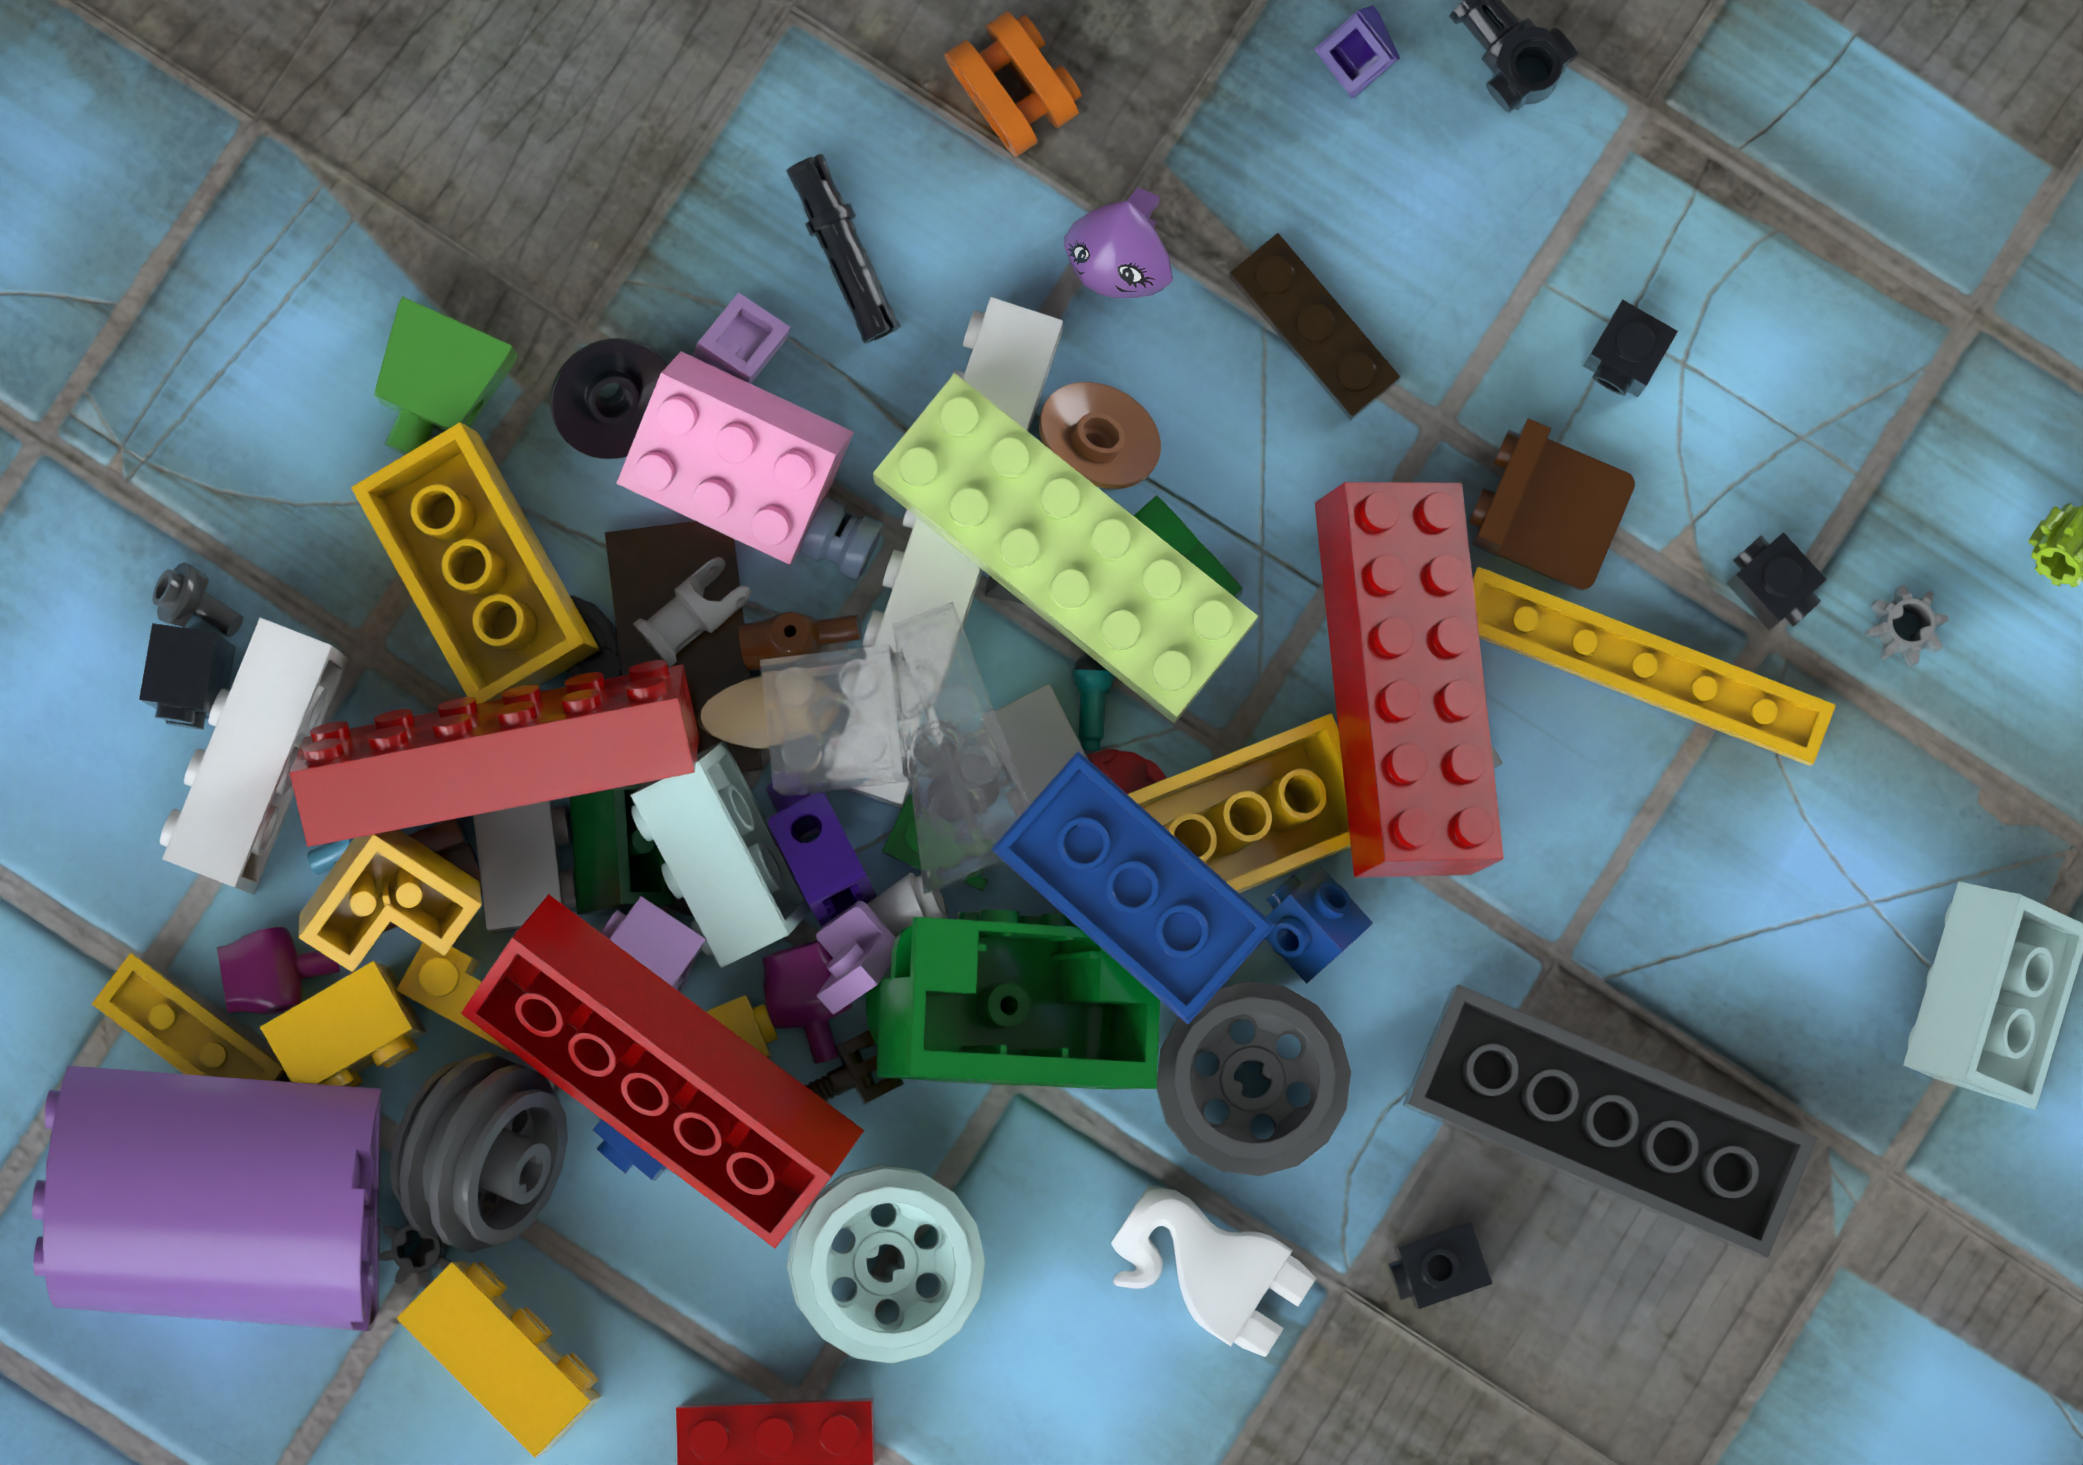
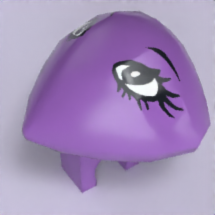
(1119, 249)

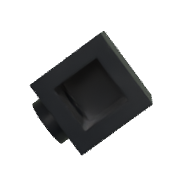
(1629, 350)
(1439, 1266)

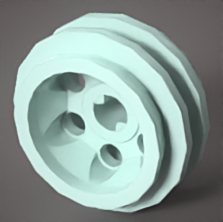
(921, 1320)

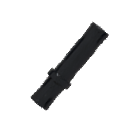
(833, 226)

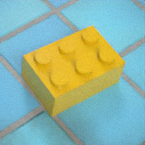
(501, 1355)

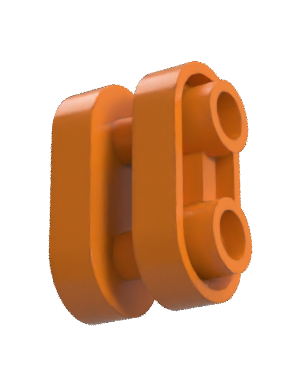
(1049, 90)

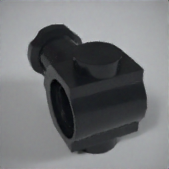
(1509, 41)

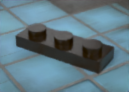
(1314, 326)

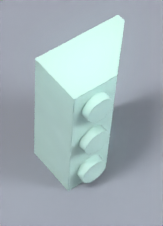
(721, 856)
(1996, 994)

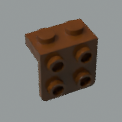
(1551, 507)

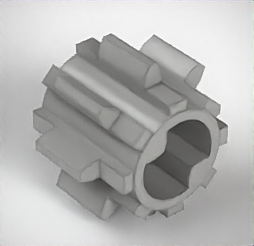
(1894, 610)

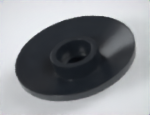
(599, 424)

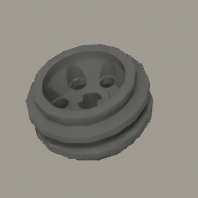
(1298, 1130)
(478, 1152)

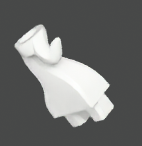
(1217, 1269)

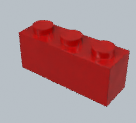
(777, 1433)

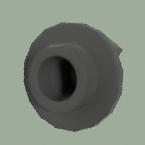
(182, 593)

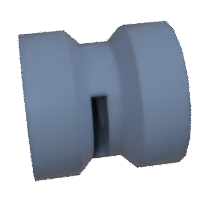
(841, 538)

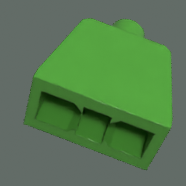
(437, 374)

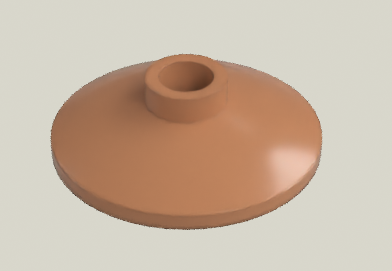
(1101, 434)

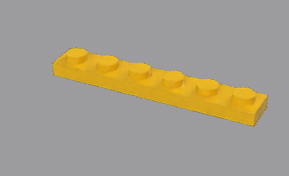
(1650, 668)

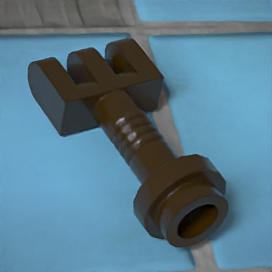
(854, 1073)

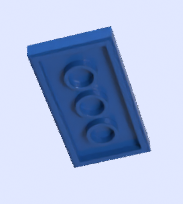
(1133, 887)

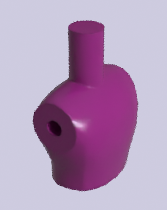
(266, 972)
(790, 992)

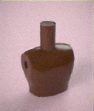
(793, 635)

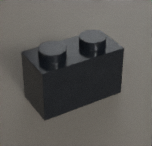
(185, 673)

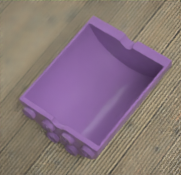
(211, 1198)

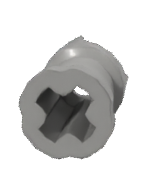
(690, 613)

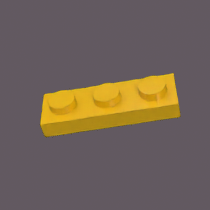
(180, 1026)

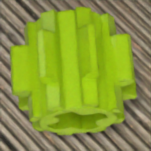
(2060, 545)

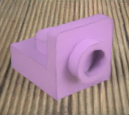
(742, 339)
(860, 955)

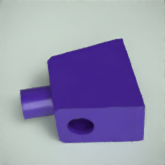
(828, 865)

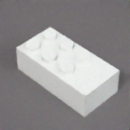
(243, 776)

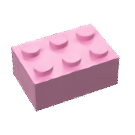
(734, 457)

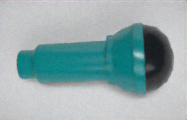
(1093, 684)

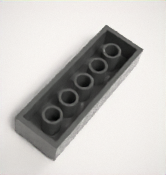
(1610, 1121)

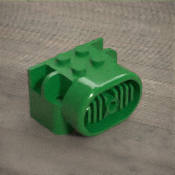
(1011, 1006)

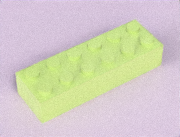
(1064, 548)

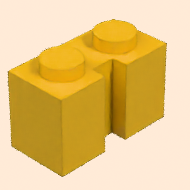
(444, 985)

